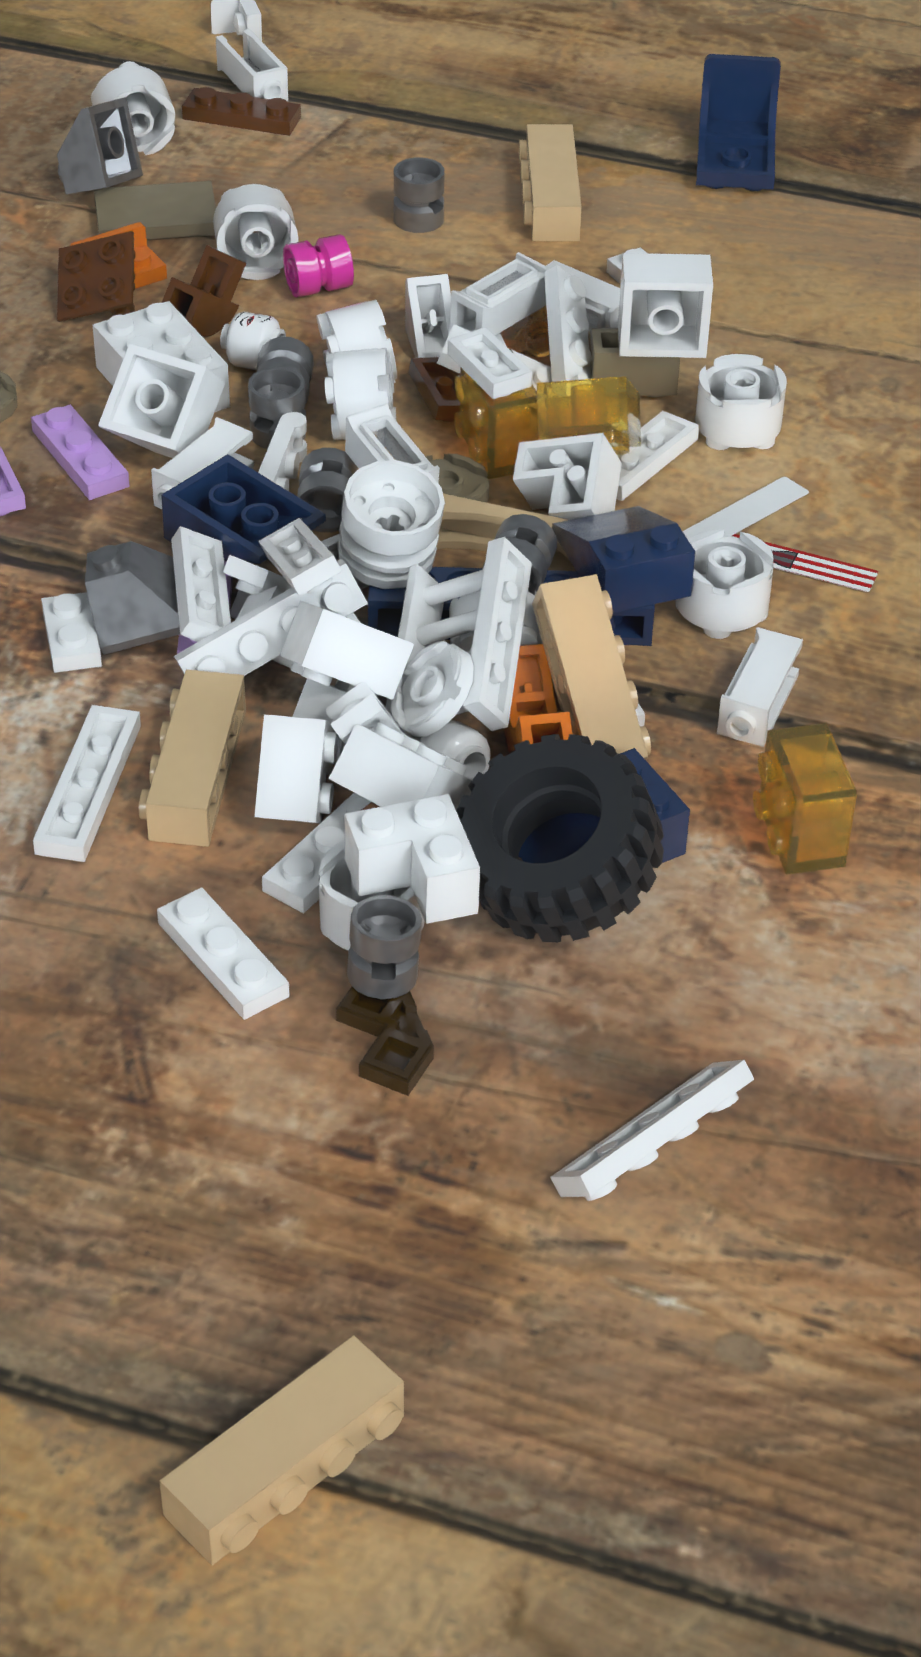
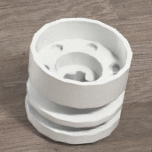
(390, 522)

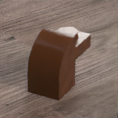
(208, 298)

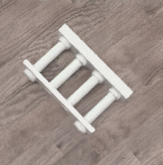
(495, 626)

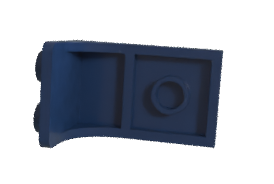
(738, 122)

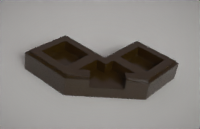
(402, 1044)

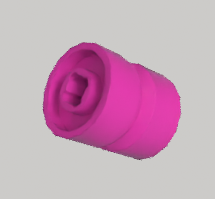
(320, 265)

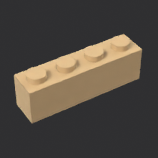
(550, 182)
(588, 663)
(194, 758)
(282, 1450)

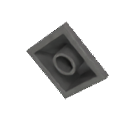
(99, 149)
(131, 595)

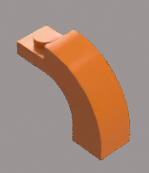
(533, 701)

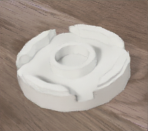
(433, 690)

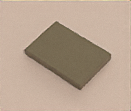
(164, 209)

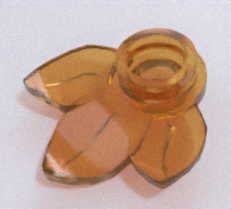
(529, 335)

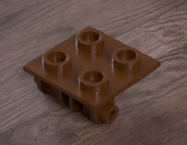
(96, 277)

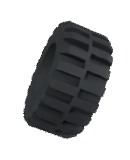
(591, 883)

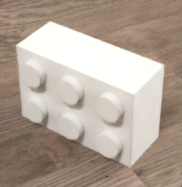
(158, 329)

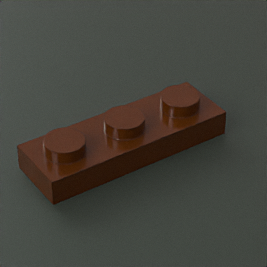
(241, 111)

